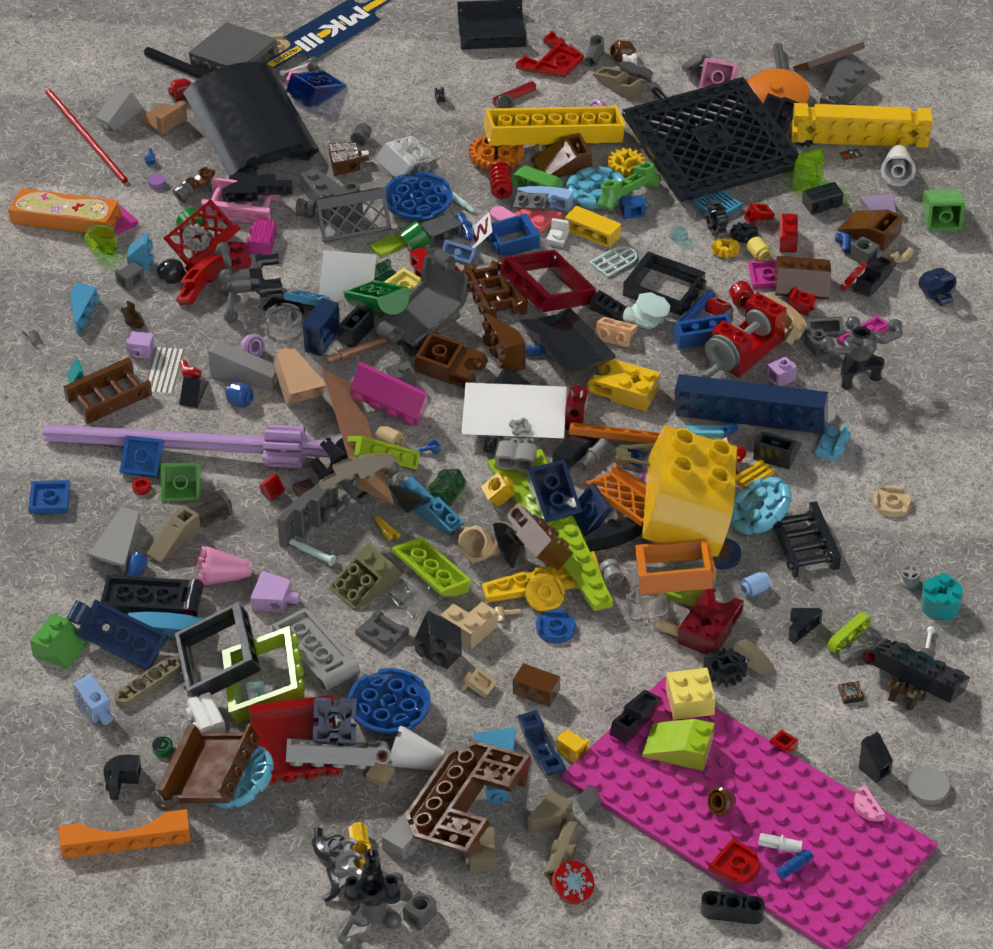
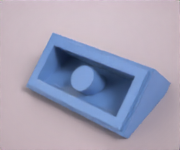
(460, 252)

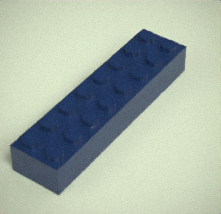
(751, 404)

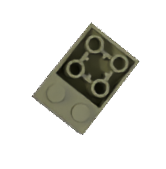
(365, 577)

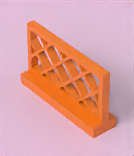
(627, 487)

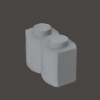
(515, 456)

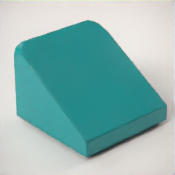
(75, 371)

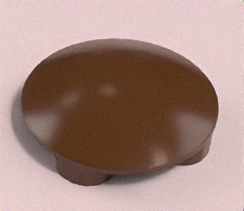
(202, 178)

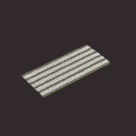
(164, 369)

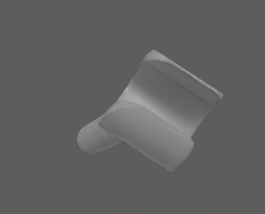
(32, 334)

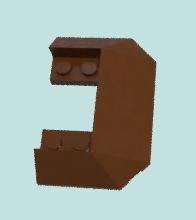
(442, 805)

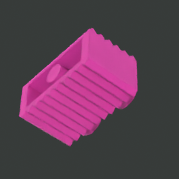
(262, 236)

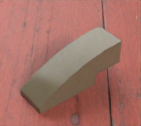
(619, 81)

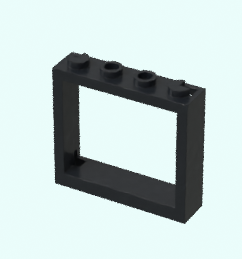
(205, 628)

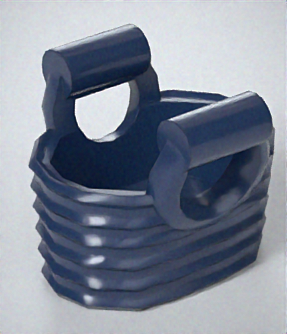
(937, 283)

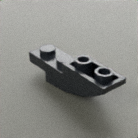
(251, 187)

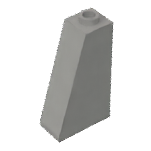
(236, 365)
(116, 543)

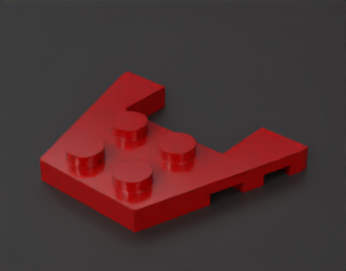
(558, 61)

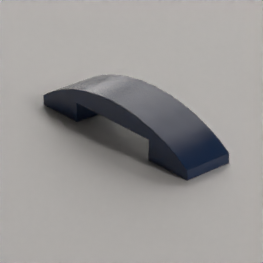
(539, 744)

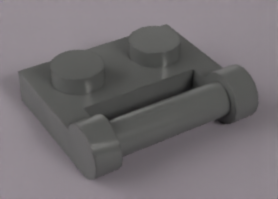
(378, 636)

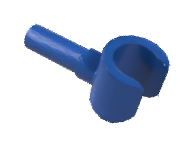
(149, 159)
(432, 445)

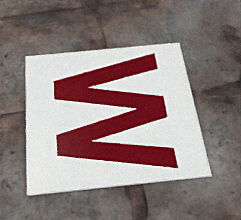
(481, 230)

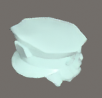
(647, 311)

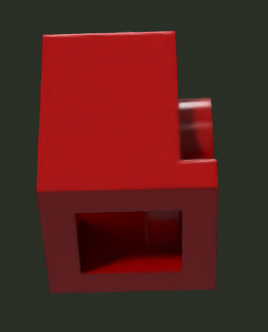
(802, 301)

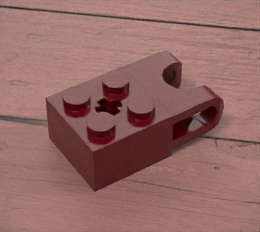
(709, 623)

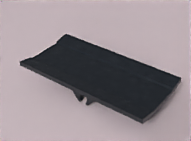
(569, 341)

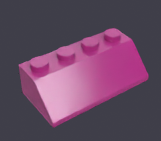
(388, 394)

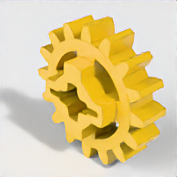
(624, 161)

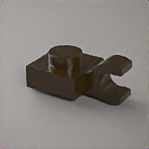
(131, 316)

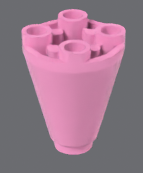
(221, 567)

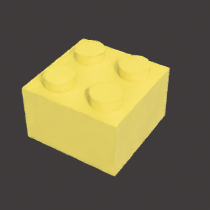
(690, 693)

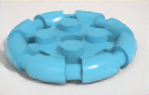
(591, 179)
(774, 501)
(252, 779)

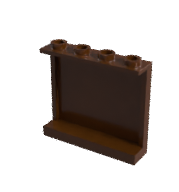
(207, 765)

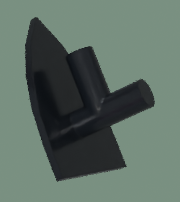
(507, 542)

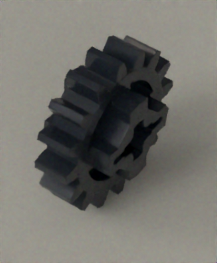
(716, 218)
(725, 667)

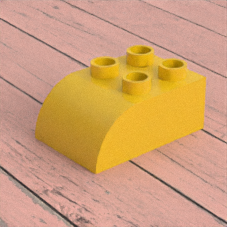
(689, 488)

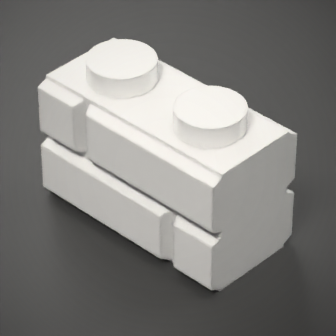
(205, 714)

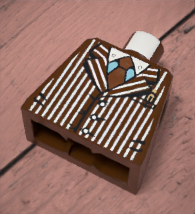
(346, 157)

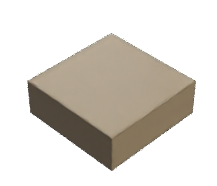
(380, 774)

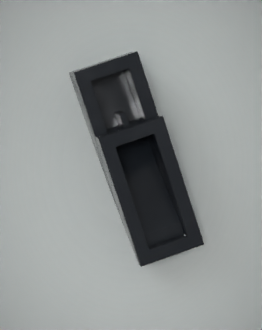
(874, 276)
(573, 449)
(613, 534)
(634, 716)

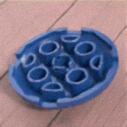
(418, 196)
(390, 701)

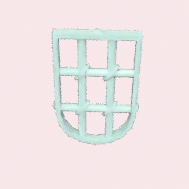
(615, 256)

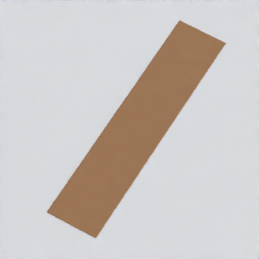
(353, 422)

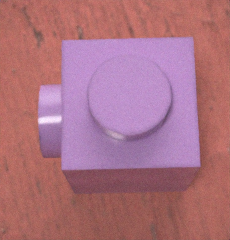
(140, 345)
(781, 372)

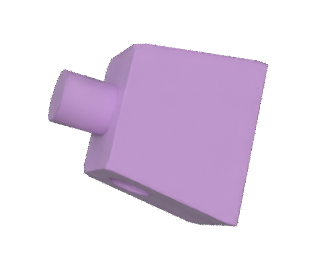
(273, 594)

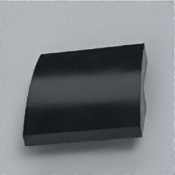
(780, 109)

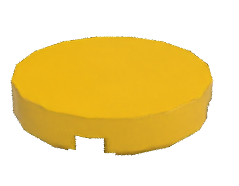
(544, 592)

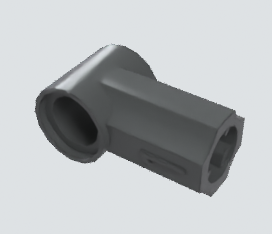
(594, 51)

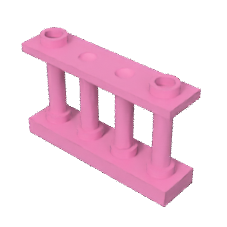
(238, 212)

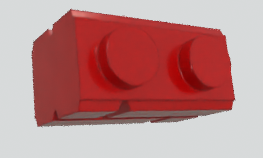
(788, 233)

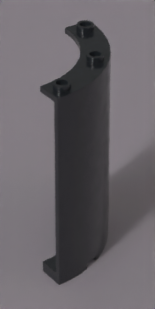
(249, 117)

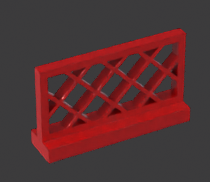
(224, 236)

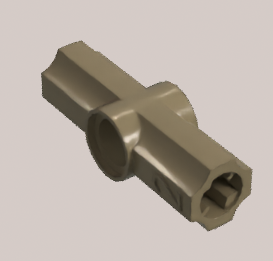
(563, 848)

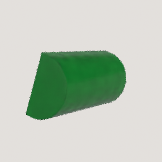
(379, 297)

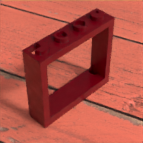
(516, 269)

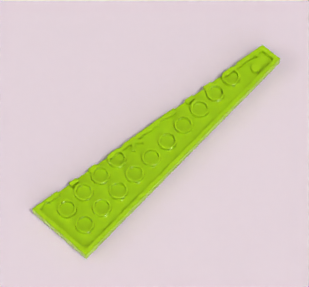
(581, 564)

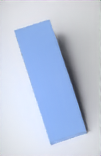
(558, 197)

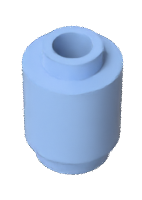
(755, 584)

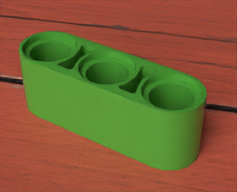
(528, 176)

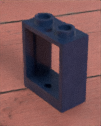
(321, 327)

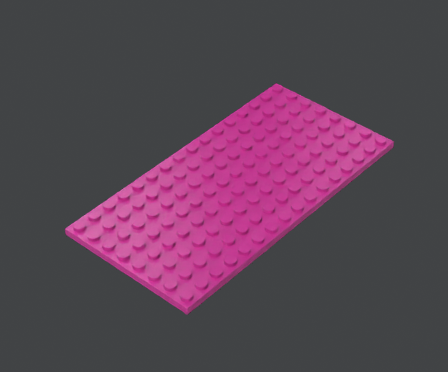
(854, 860)

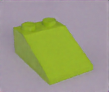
(680, 742)

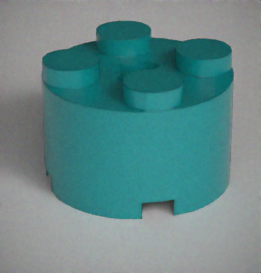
(941, 597)

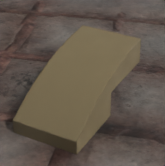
(758, 660)

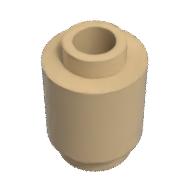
(390, 435)

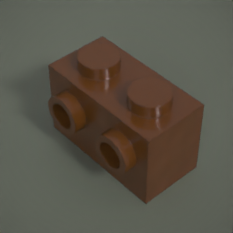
(536, 684)

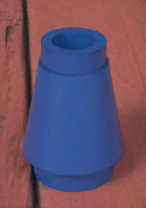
(136, 564)

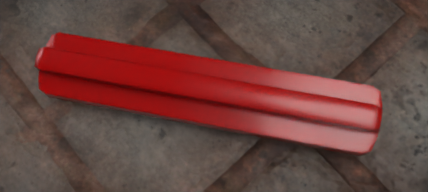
(518, 91)

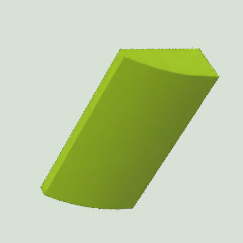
(433, 567)

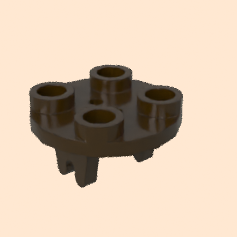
(901, 687)

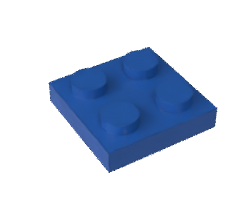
(142, 456)
(49, 497)

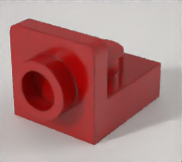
(758, 212)

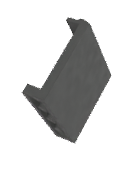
(230, 46)

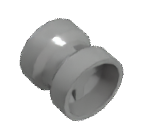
(611, 572)

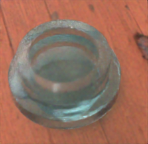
(679, 234)

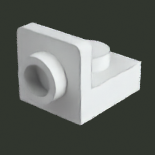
(558, 232)

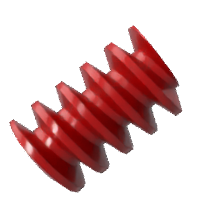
(500, 180)

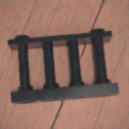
(819, 529)

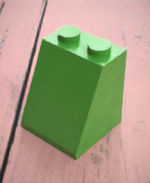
(943, 209)

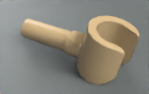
(501, 613)

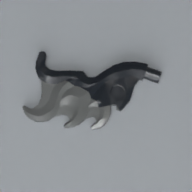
(341, 860)

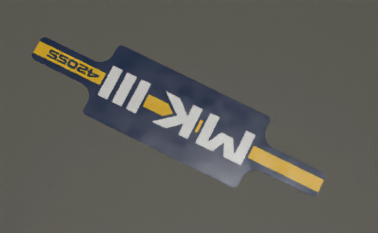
(329, 30)

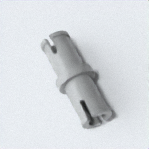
(592, 454)

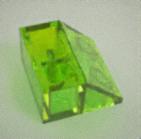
(808, 170)

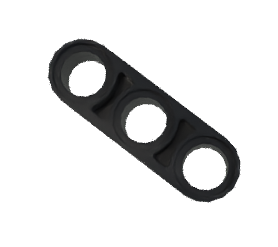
(732, 907)

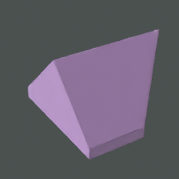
(880, 202)

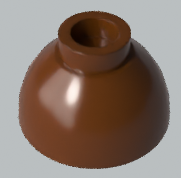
(720, 801)

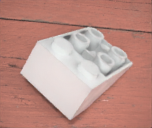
(403, 155)

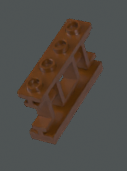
(497, 299)

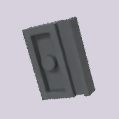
(642, 73)

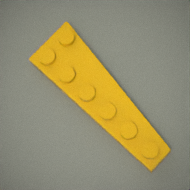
(515, 585)

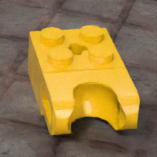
(626, 384)

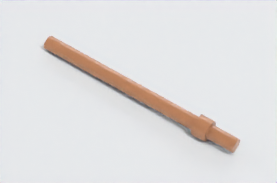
(345, 353)

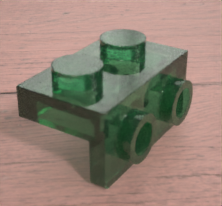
(447, 485)

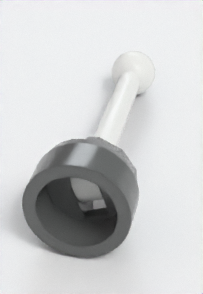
(311, 64)
(930, 630)

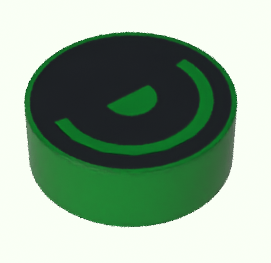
(162, 746)

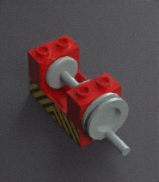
(742, 346)

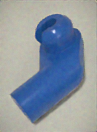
(845, 240)
(729, 428)

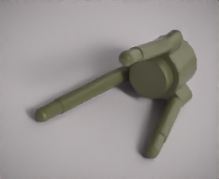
(623, 457)

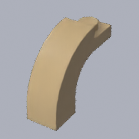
(795, 323)

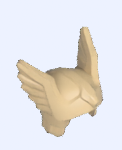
(478, 544)

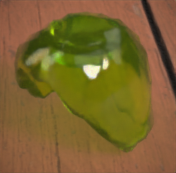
(101, 239)

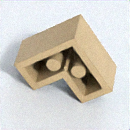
(473, 625)

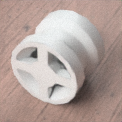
(630, 58)

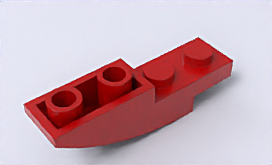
(196, 278)

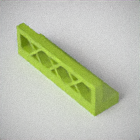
(405, 457)

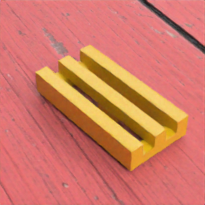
(752, 472)

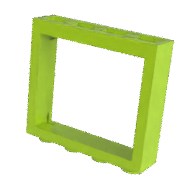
(283, 637)

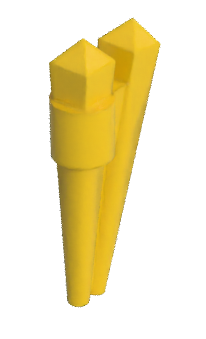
(387, 530)

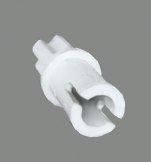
(780, 843)

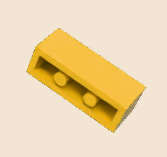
(593, 226)

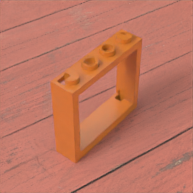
(675, 580)

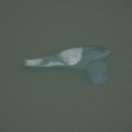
(258, 686)

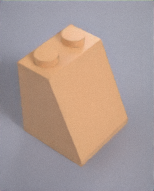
(297, 377)

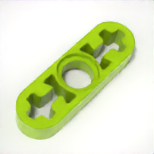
(849, 632)

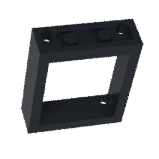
(669, 267)

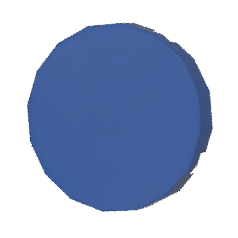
(555, 626)

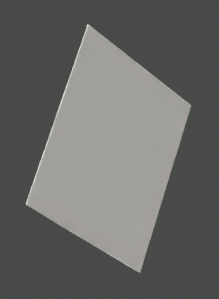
(345, 271)

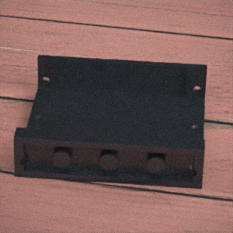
(491, 24)

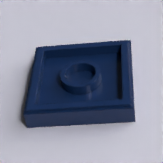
(594, 509)

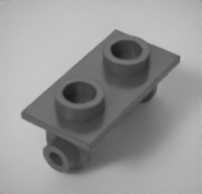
(532, 201)

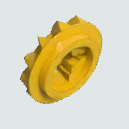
(725, 252)

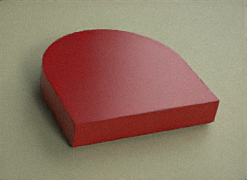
(736, 863)

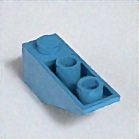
(83, 301)

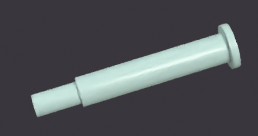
(462, 203)
(314, 552)

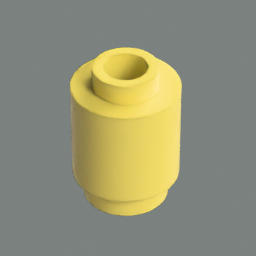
(759, 249)

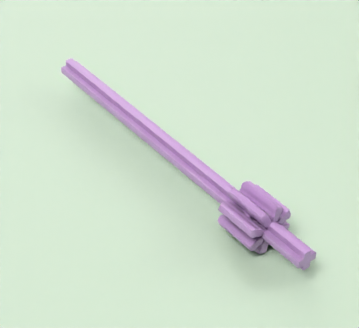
(280, 445)

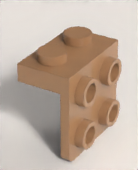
(165, 117)

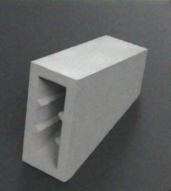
(119, 109)

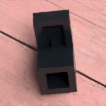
(121, 770)

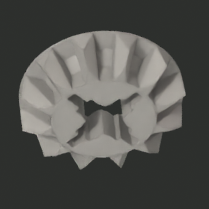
(196, 244)

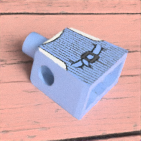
(92, 700)

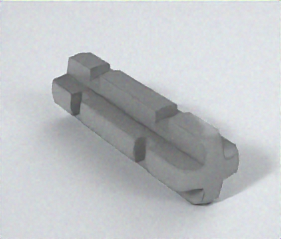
(854, 651)

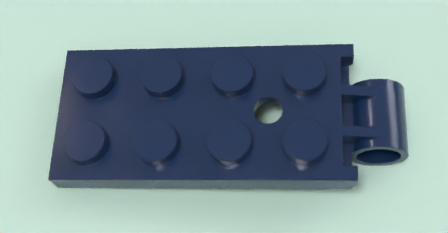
(126, 636)

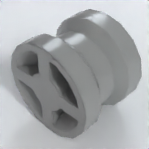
(910, 576)

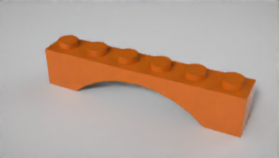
(82, 840)

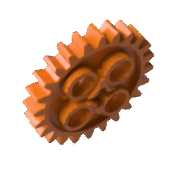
(484, 154)

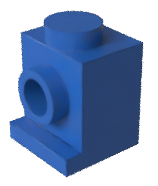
(633, 206)

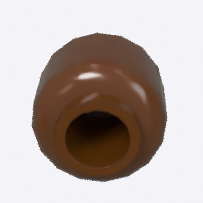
(621, 47)

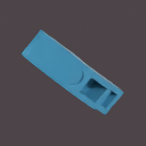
(436, 510)

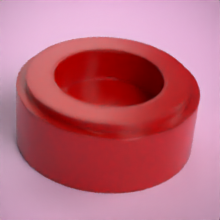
(141, 486)

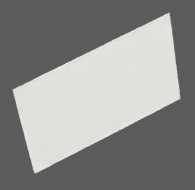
(493, 406)

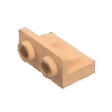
(615, 331)

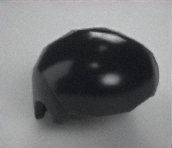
(171, 270)

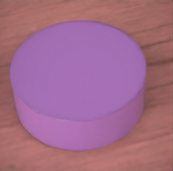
(157, 181)

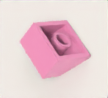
(717, 72)

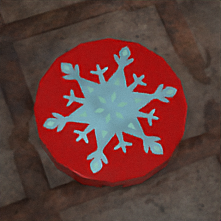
(573, 882)

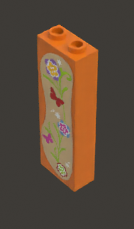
(62, 210)

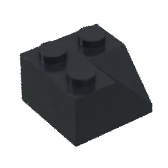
(438, 640)

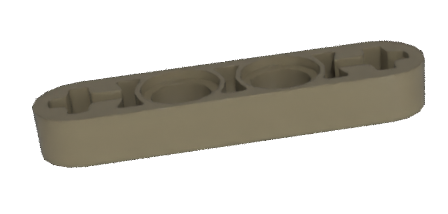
(149, 683)

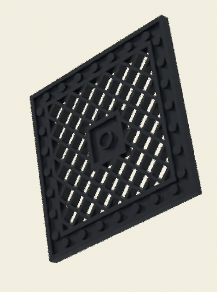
(712, 138)

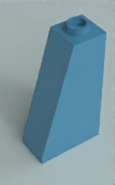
(502, 738)

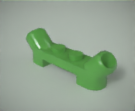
(611, 190)

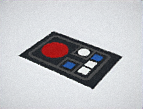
(850, 154)

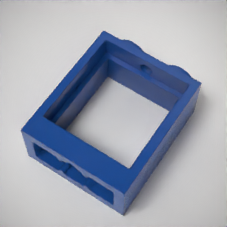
(513, 225)

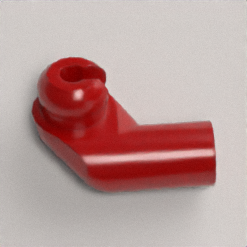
(190, 372)

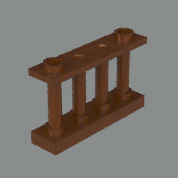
(107, 376)

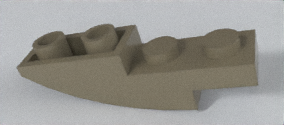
(364, 465)

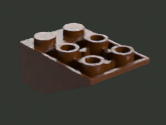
(564, 156)
(875, 225)
(504, 344)

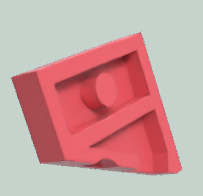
(540, 217)

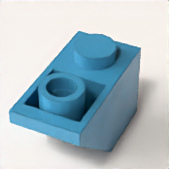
(140, 252)

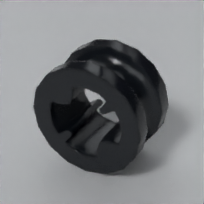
(439, 95)
(490, 444)

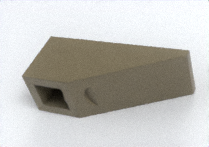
(175, 534)

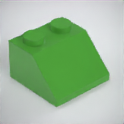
(181, 481)
(57, 642)

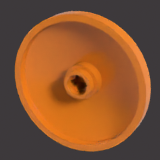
(780, 83)

